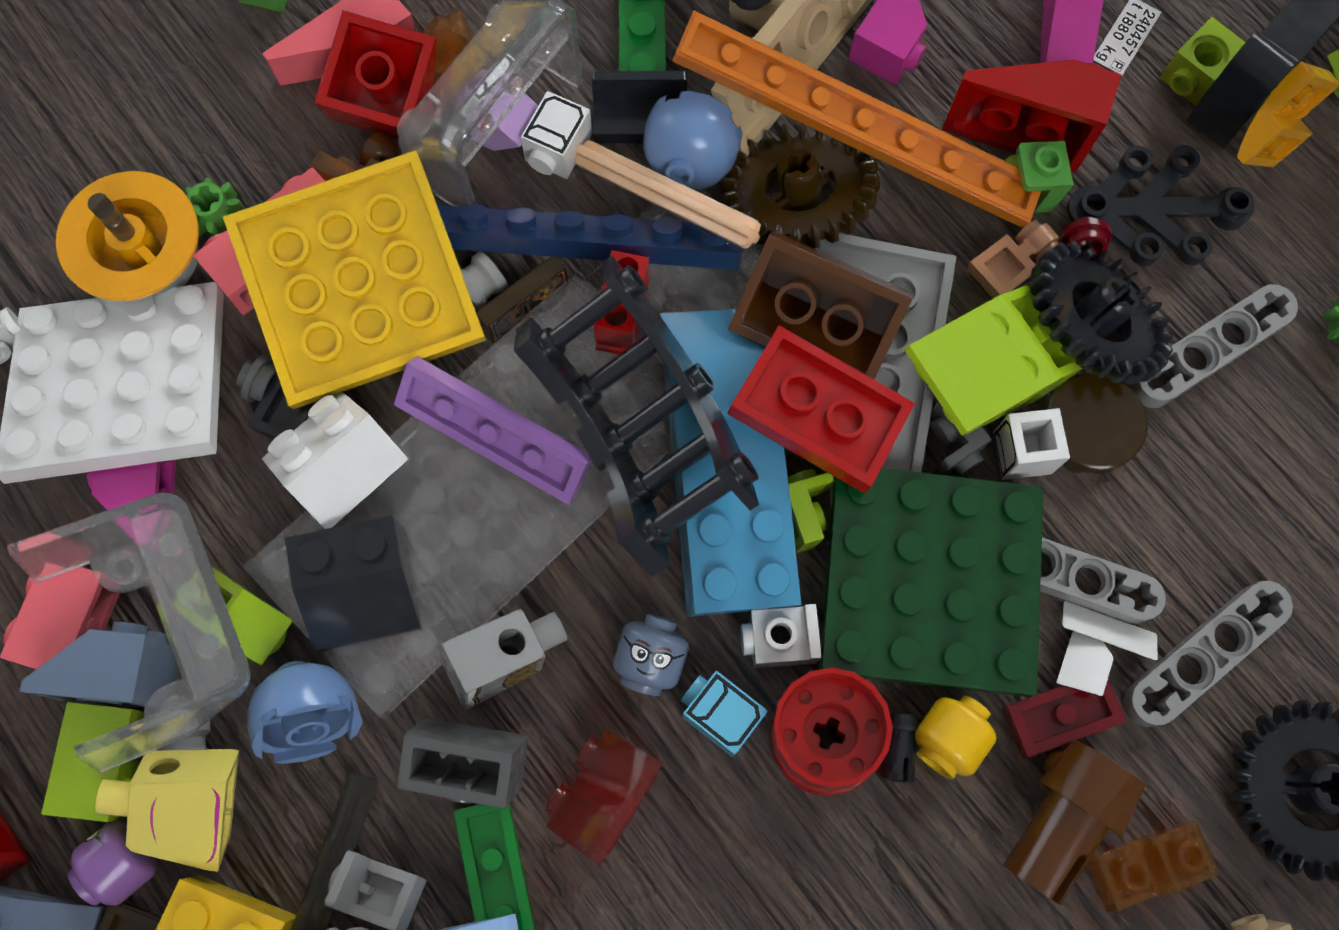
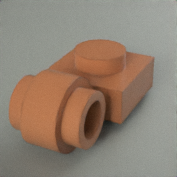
(1009, 266)

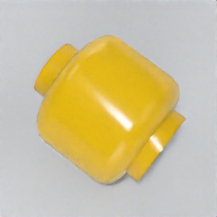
(955, 736)

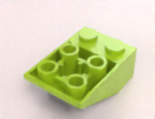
(991, 361)

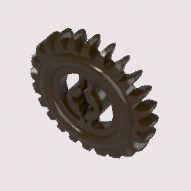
(801, 170)

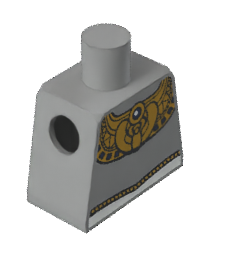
(483, 670)

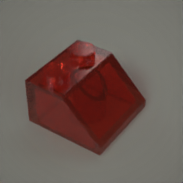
(602, 796)

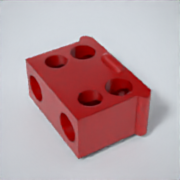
(619, 328)

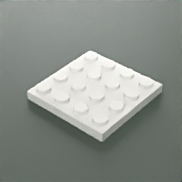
(113, 384)

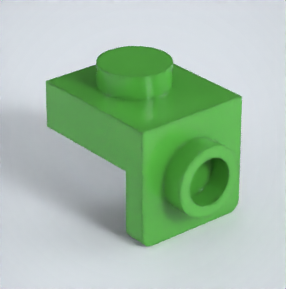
(1045, 169)

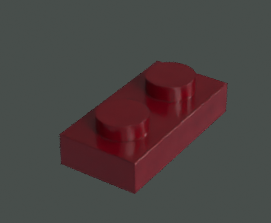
(1061, 717)

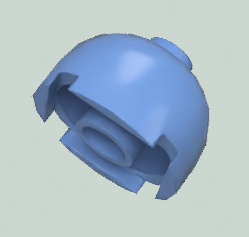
(691, 139)
(301, 712)

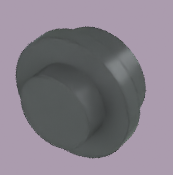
(256, 378)

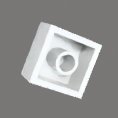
(333, 458)

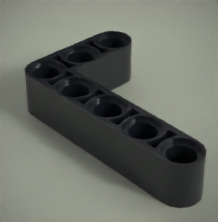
(1261, 67)

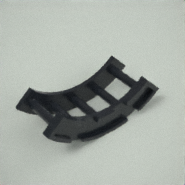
(608, 444)

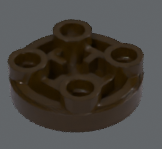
(1100, 422)

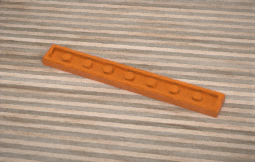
(854, 118)

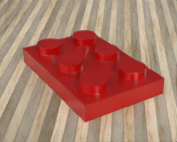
(821, 409)

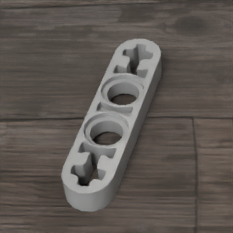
(1214, 345)
(1061, 584)
(1212, 658)

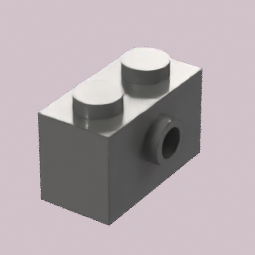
(462, 762)

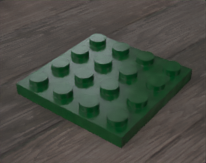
(935, 582)

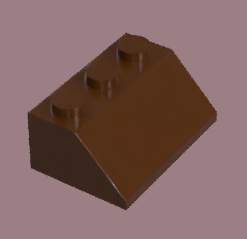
(821, 302)

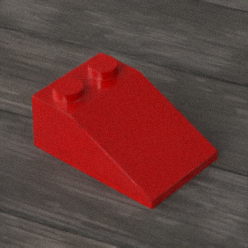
(1035, 104)

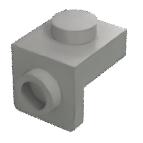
(374, 891)

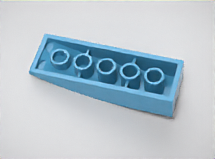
(731, 554)

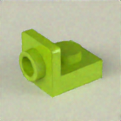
(808, 516)

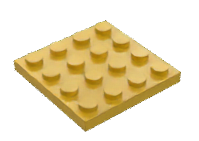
(353, 279)

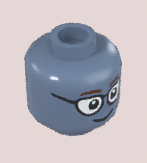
(650, 655)

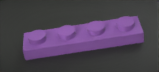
(493, 430)

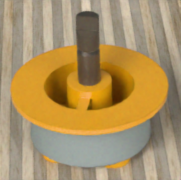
(128, 237)

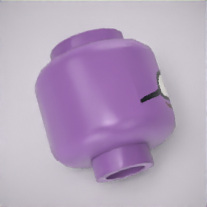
(107, 869)

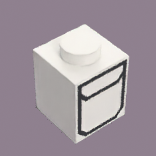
(554, 135)
(1031, 444)

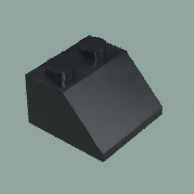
(354, 583)

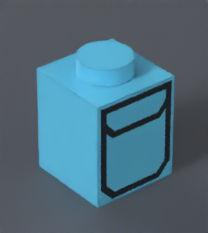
(722, 712)

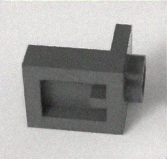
(966, 447)

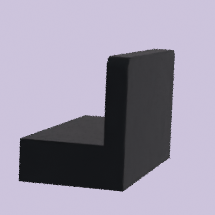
(625, 101)

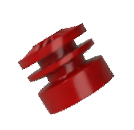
(859, 721)

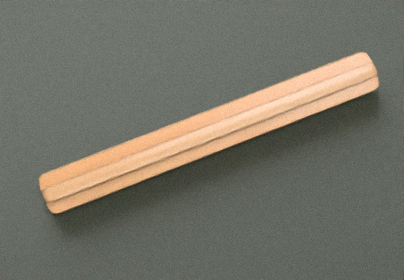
(669, 194)

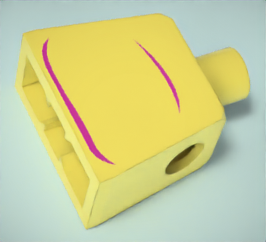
(177, 805)

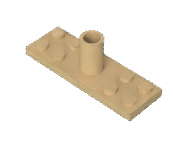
(798, 29)

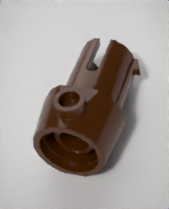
(1084, 803)

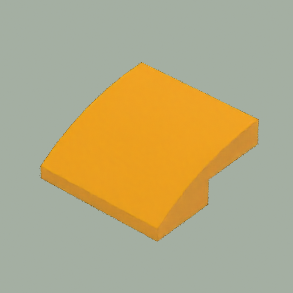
(1278, 123)

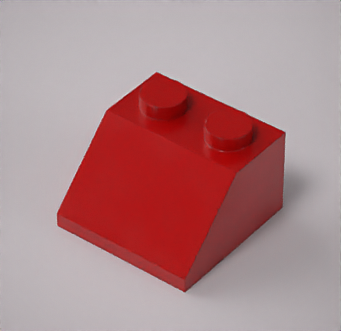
(375, 73)

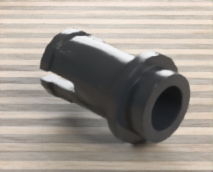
(900, 759)

